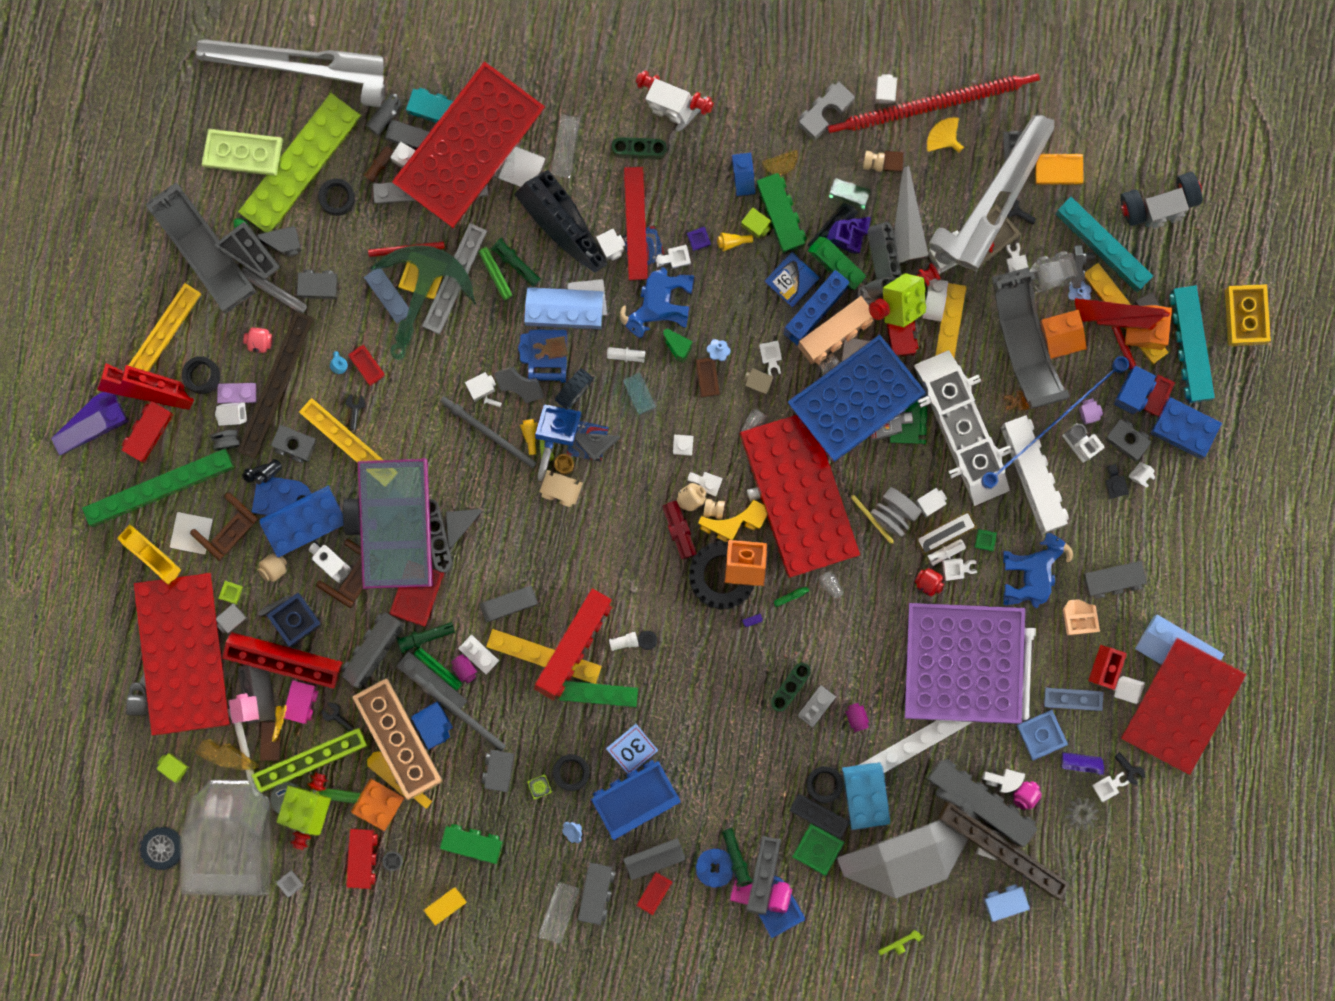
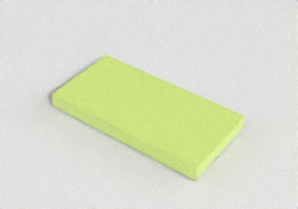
(242, 152)

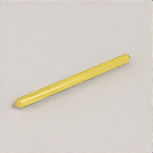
(872, 519)

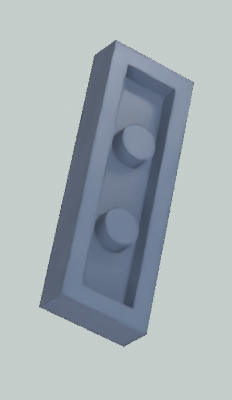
(387, 294)
(1073, 699)

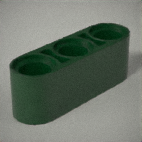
(648, 144)
(794, 678)

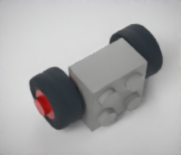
(1163, 207)

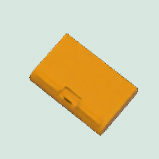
(1059, 169)

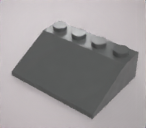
(372, 650)

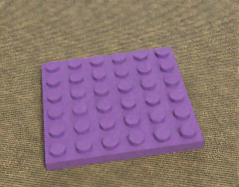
(965, 663)

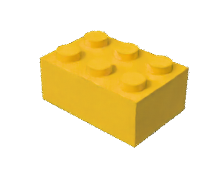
(1247, 315)

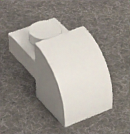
(935, 299)
(1008, 782)

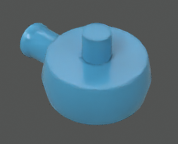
(338, 364)

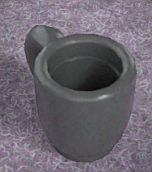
(137, 704)

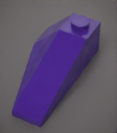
(95, 419)

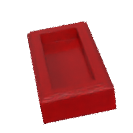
(366, 365)
(1159, 395)
(654, 893)

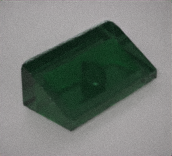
(849, 192)

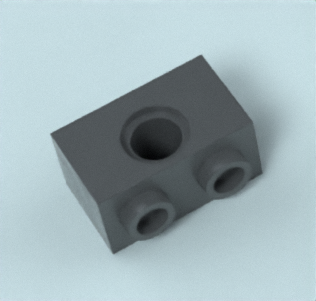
(285, 436)
(1117, 439)

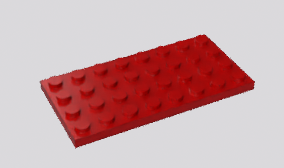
(468, 144)
(799, 496)
(181, 654)

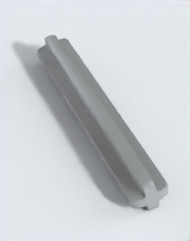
(274, 291)

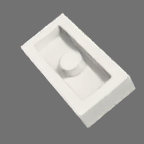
(478, 654)

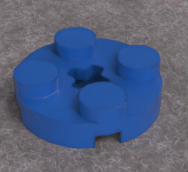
(703, 868)

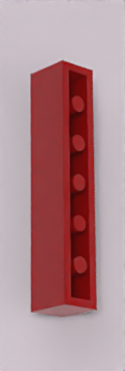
(572, 645)
(282, 660)

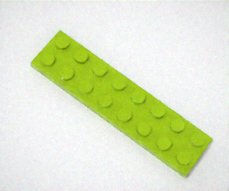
(300, 164)

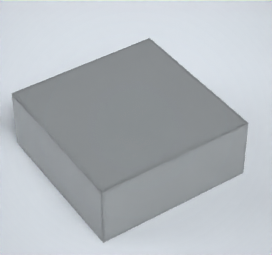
(290, 883)

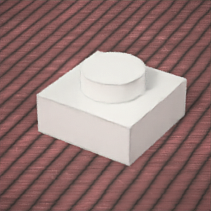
(683, 445)

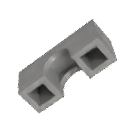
(837, 98)

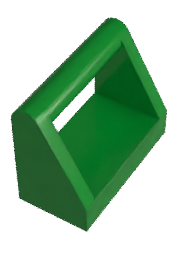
(677, 344)

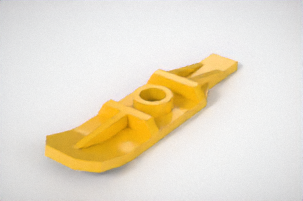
(380, 766)

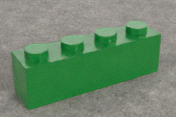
(780, 213)
(599, 694)

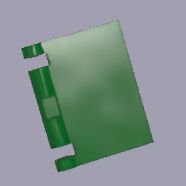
(912, 430)

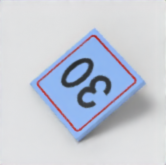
(632, 749)

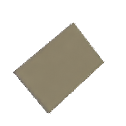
(1005, 236)

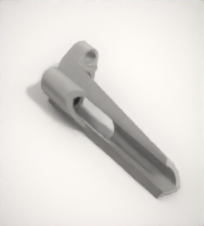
(346, 66)
(978, 234)

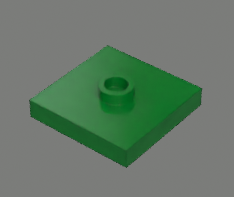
(818, 849)

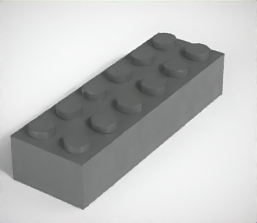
(986, 806)

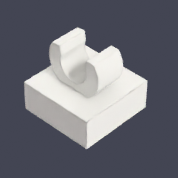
(1141, 474)

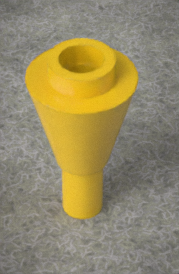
(729, 241)
(529, 430)

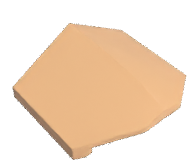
(1080, 618)

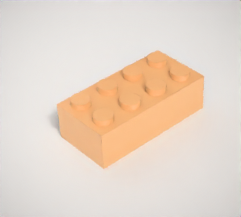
(836, 330)

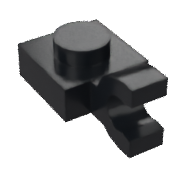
(1116, 485)

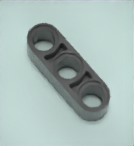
(404, 133)
(508, 604)

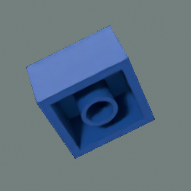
(1134, 390)

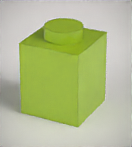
(756, 223)
(172, 767)

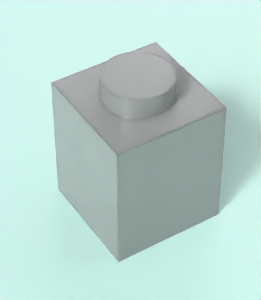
(231, 619)

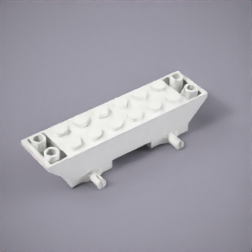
(961, 424)

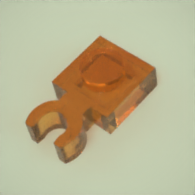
(554, 348)
(1019, 401)

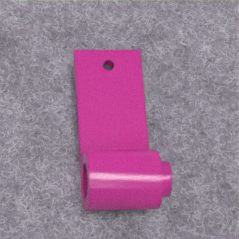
(778, 900)

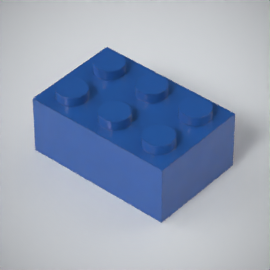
(1186, 428)

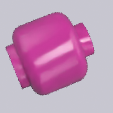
(1027, 795)

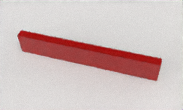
(635, 223)

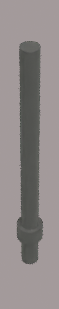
(457, 410)
(429, 688)

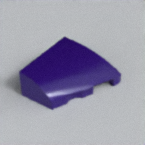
(849, 233)
(1082, 763)

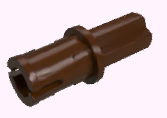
(379, 163)

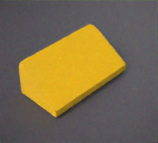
(445, 906)

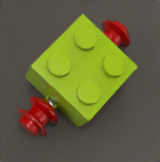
(902, 301)
(305, 810)

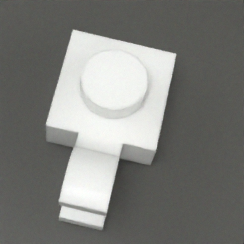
(676, 256)
(709, 482)

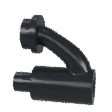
(264, 472)

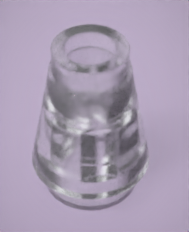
(754, 419)
(830, 583)

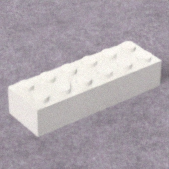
(1034, 475)

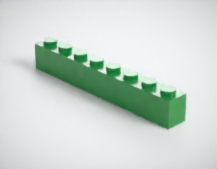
(158, 488)

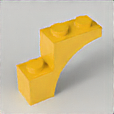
(726, 529)
(149, 554)

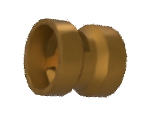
(562, 462)

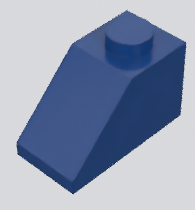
(743, 174)

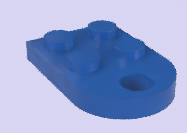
(277, 494)
(780, 922)

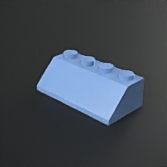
(563, 308)
(1160, 637)

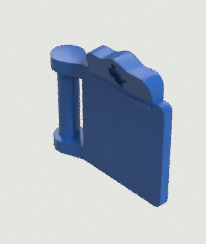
(527, 355)

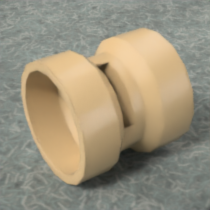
(878, 161)
(713, 509)

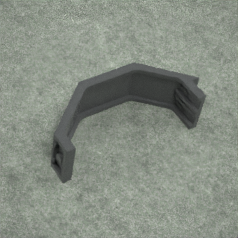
(196, 243)
(1025, 339)

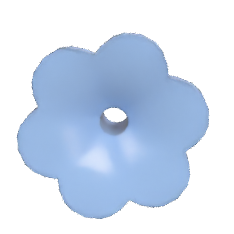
(1074, 292)
(718, 350)
(572, 831)

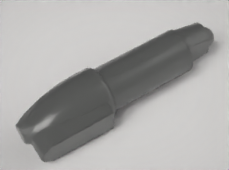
(271, 607)

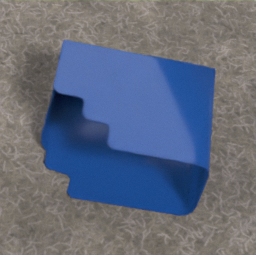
(432, 725)

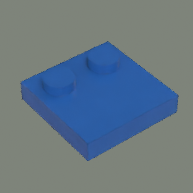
(558, 425)

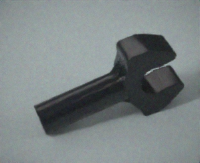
(1020, 213)
(354, 410)
(337, 717)
(1129, 768)

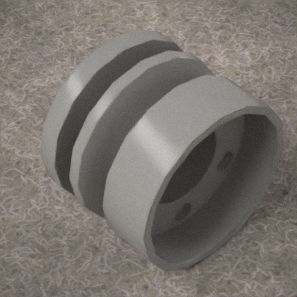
(895, 513)

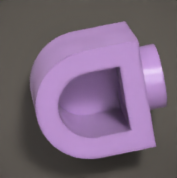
(1090, 411)

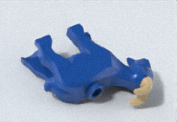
(657, 302)
(1036, 572)

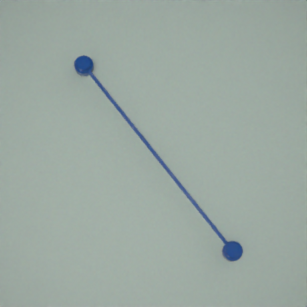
(990, 479)

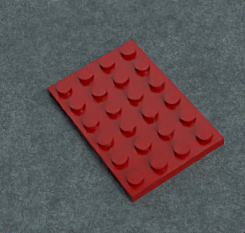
(1183, 705)

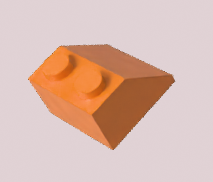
(1064, 334)
(1153, 339)
(746, 563)

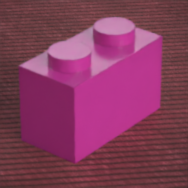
(300, 702)

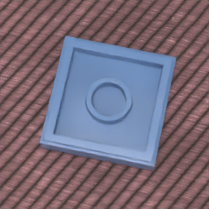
(1042, 735)

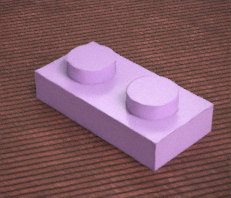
(237, 393)

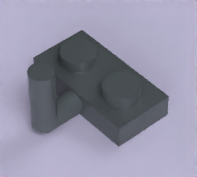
(1080, 259)

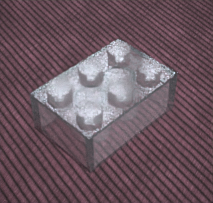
(1054, 272)

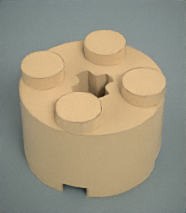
(560, 487)

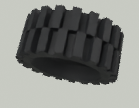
(699, 586)

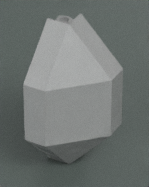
(906, 860)

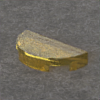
(781, 164)

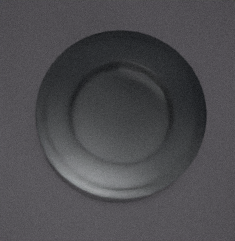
(647, 640)

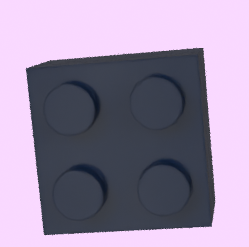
(294, 620)

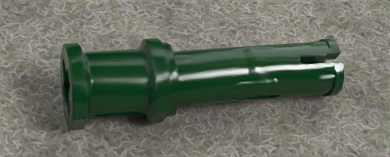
(509, 255)
(416, 639)
(738, 866)

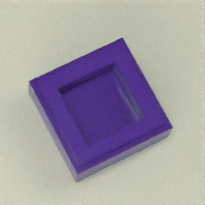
(698, 239)
(752, 620)

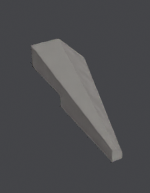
(908, 226)

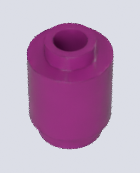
(464, 669)
(857, 717)

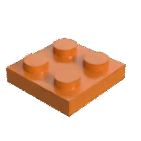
(377, 804)

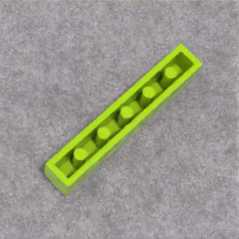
(310, 760)

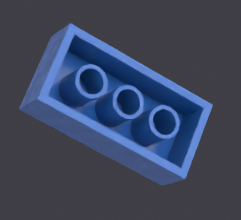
(302, 521)

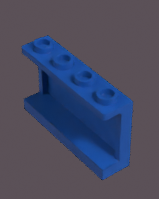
(816, 307)
(635, 799)

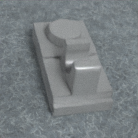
(816, 706)

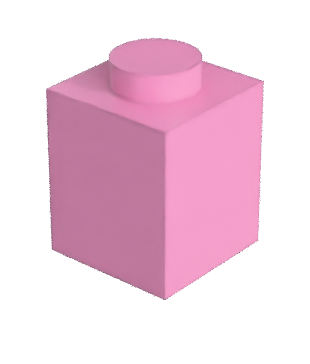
(243, 708)

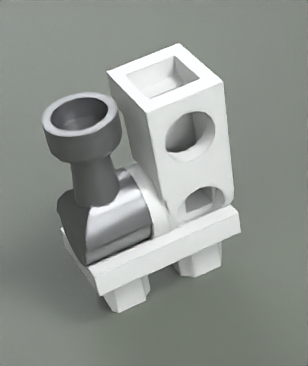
(1080, 443)

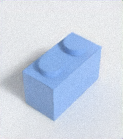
(1006, 903)

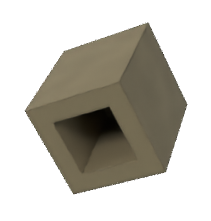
(758, 382)

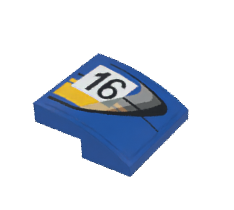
(792, 279)

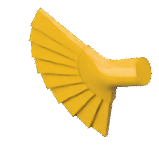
(944, 135)
(280, 714)

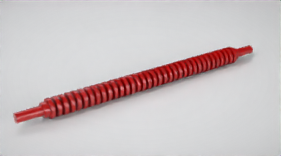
(985, 89)

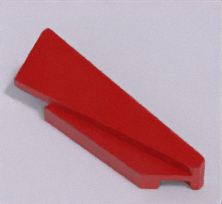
(1119, 314)
(144, 386)

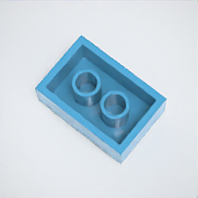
(866, 795)

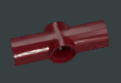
(679, 530)

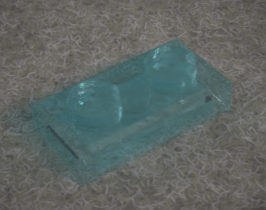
(639, 394)

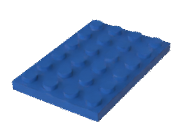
(856, 398)

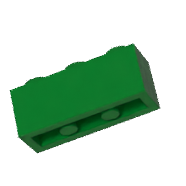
(833, 259)
(471, 843)

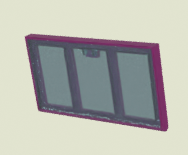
(395, 523)

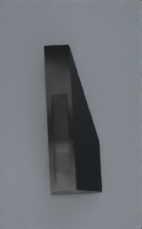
(560, 219)

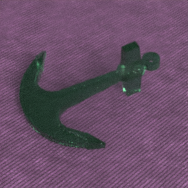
(431, 265)

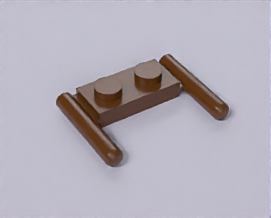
(231, 533)
(353, 584)

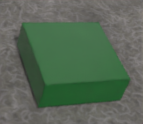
(985, 540)

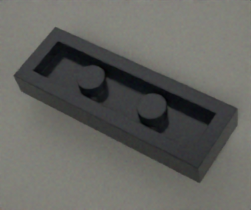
(844, 212)
(819, 816)

